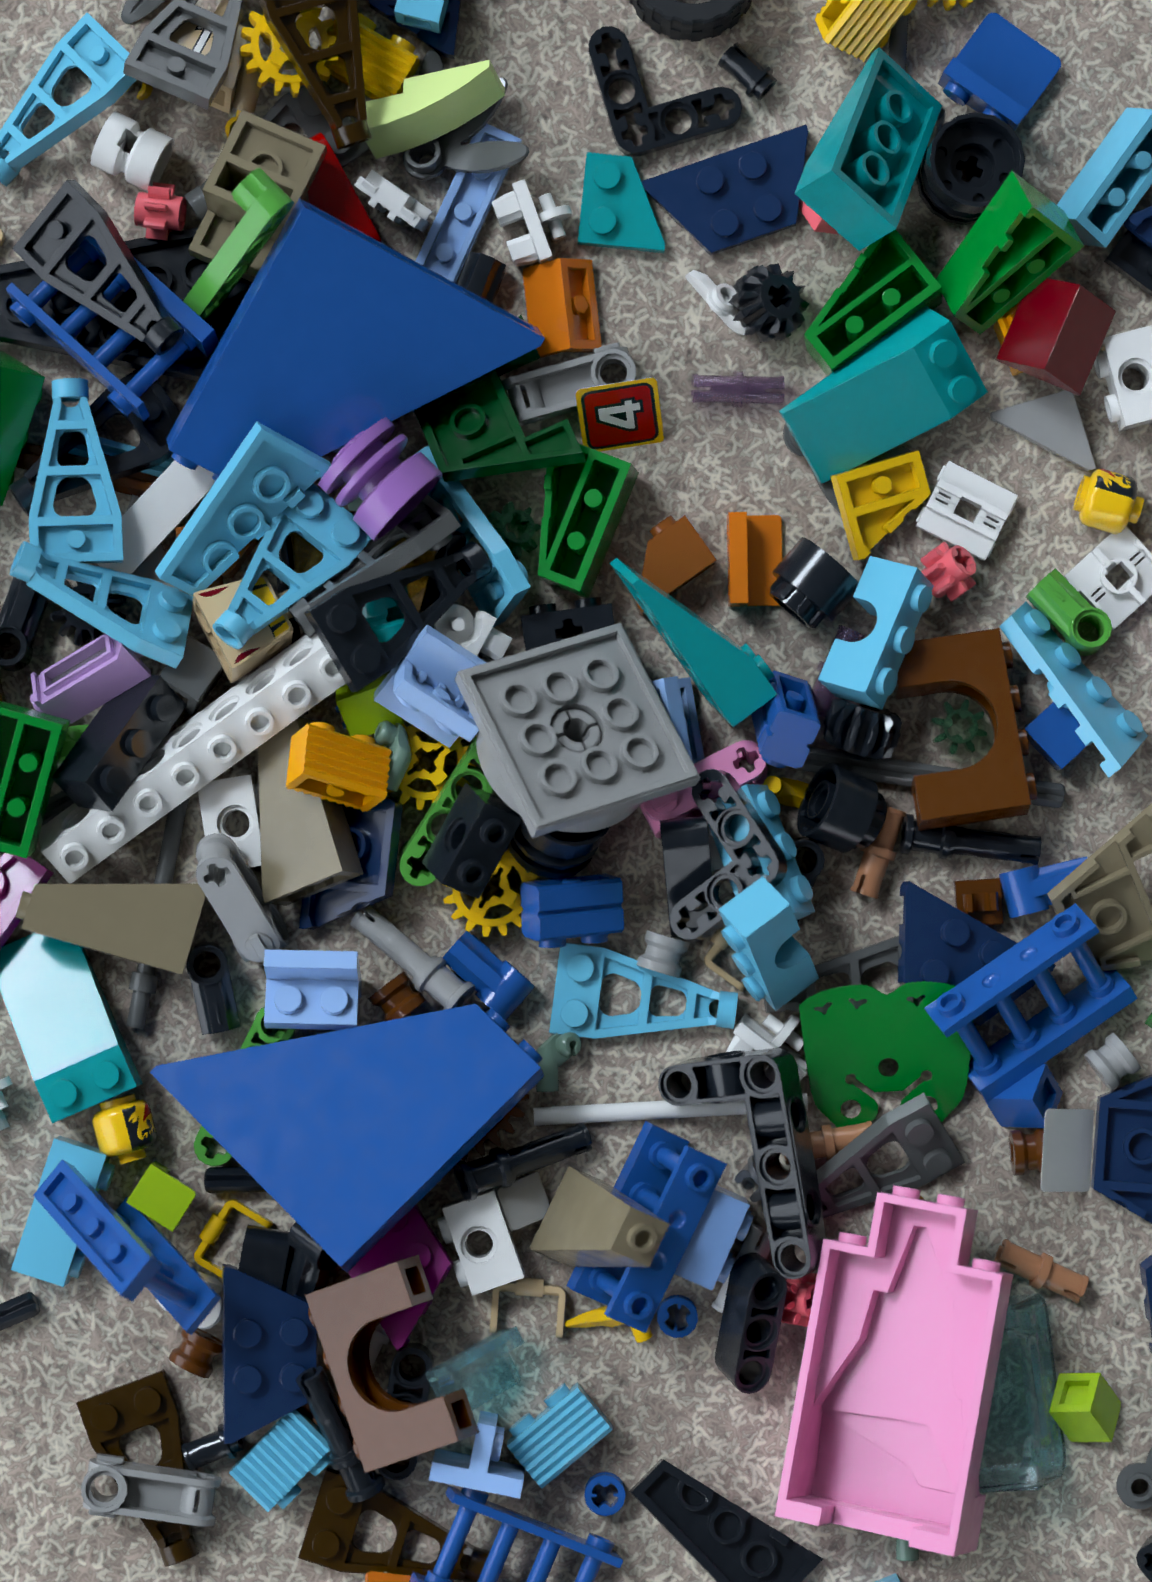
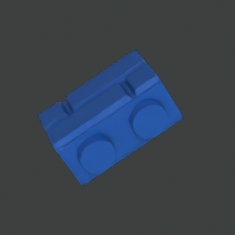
(786, 722)
(571, 909)

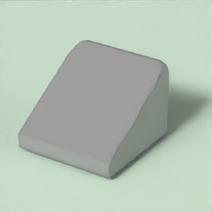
(523, 1201)

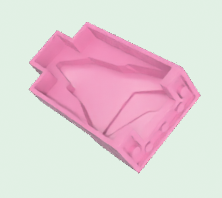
(898, 1378)

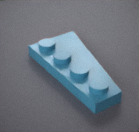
(1073, 686)

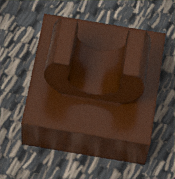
(980, 899)

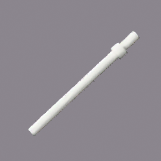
(635, 1111)

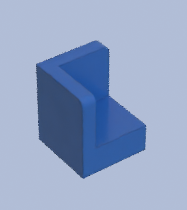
(1055, 736)
(1027, 1100)

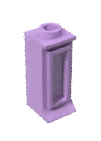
(87, 679)

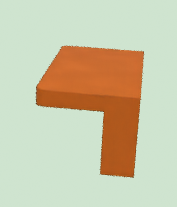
(563, 305)
(752, 555)

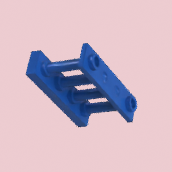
(124, 397)
(1049, 1031)
(676, 1187)
(126, 1247)
(471, 1501)

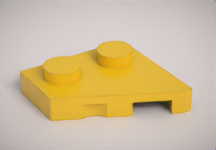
(878, 498)

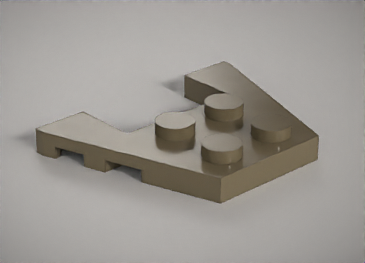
(1114, 896)

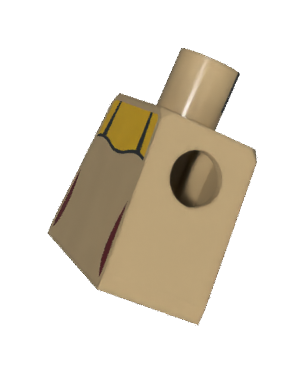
(262, 646)

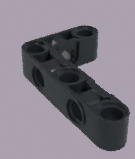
(776, 1127)

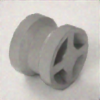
(663, 954)
(1112, 1061)

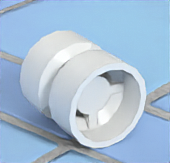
(148, 152)

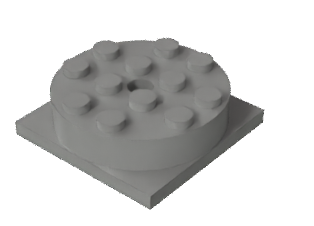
(585, 692)

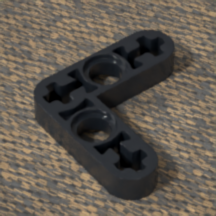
(653, 117)
(741, 868)

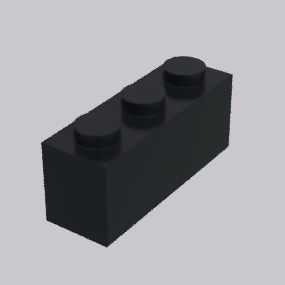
(118, 744)

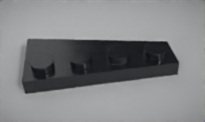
(719, 1533)

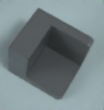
(195, 674)

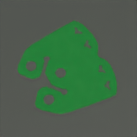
(882, 1028)

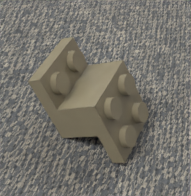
(254, 144)

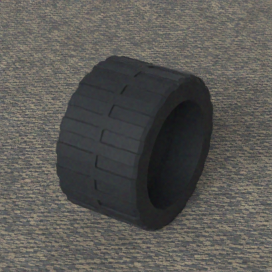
(690, 20)

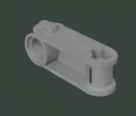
(554, 387)
(238, 898)
(150, 1492)

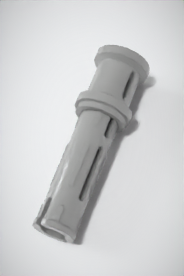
(427, 972)

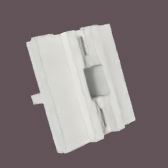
(388, 196)
(964, 485)
(1091, 572)

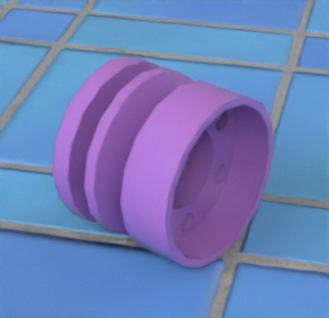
(380, 479)

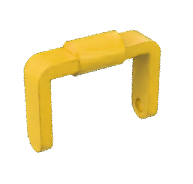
(216, 1225)

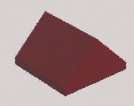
(1057, 334)

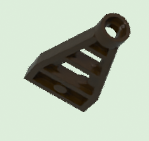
(281, 20)
(128, 1409)
(334, 1522)

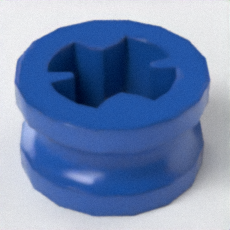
(663, 1314)
(604, 1479)

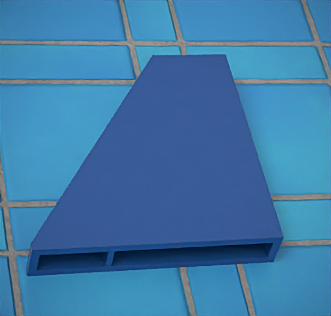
(337, 342)
(360, 1116)

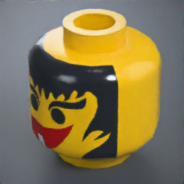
(1108, 501)
(124, 1128)

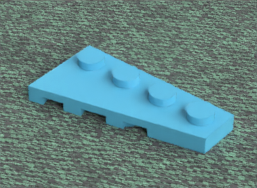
(251, 490)

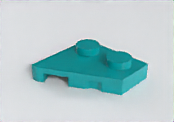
(616, 207)

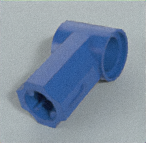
(1027, 888)
(495, 981)

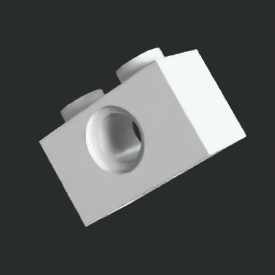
(1116, 354)
(229, 795)
(501, 1262)

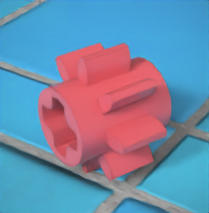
(160, 211)
(949, 570)
(799, 1300)

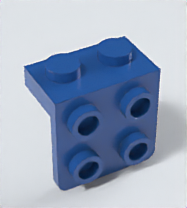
(1000, 71)

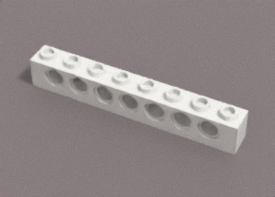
(196, 755)

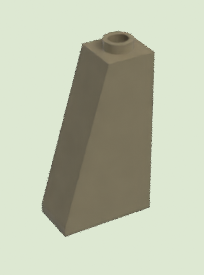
(301, 836)
(122, 920)
(597, 1226)

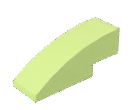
(431, 107)

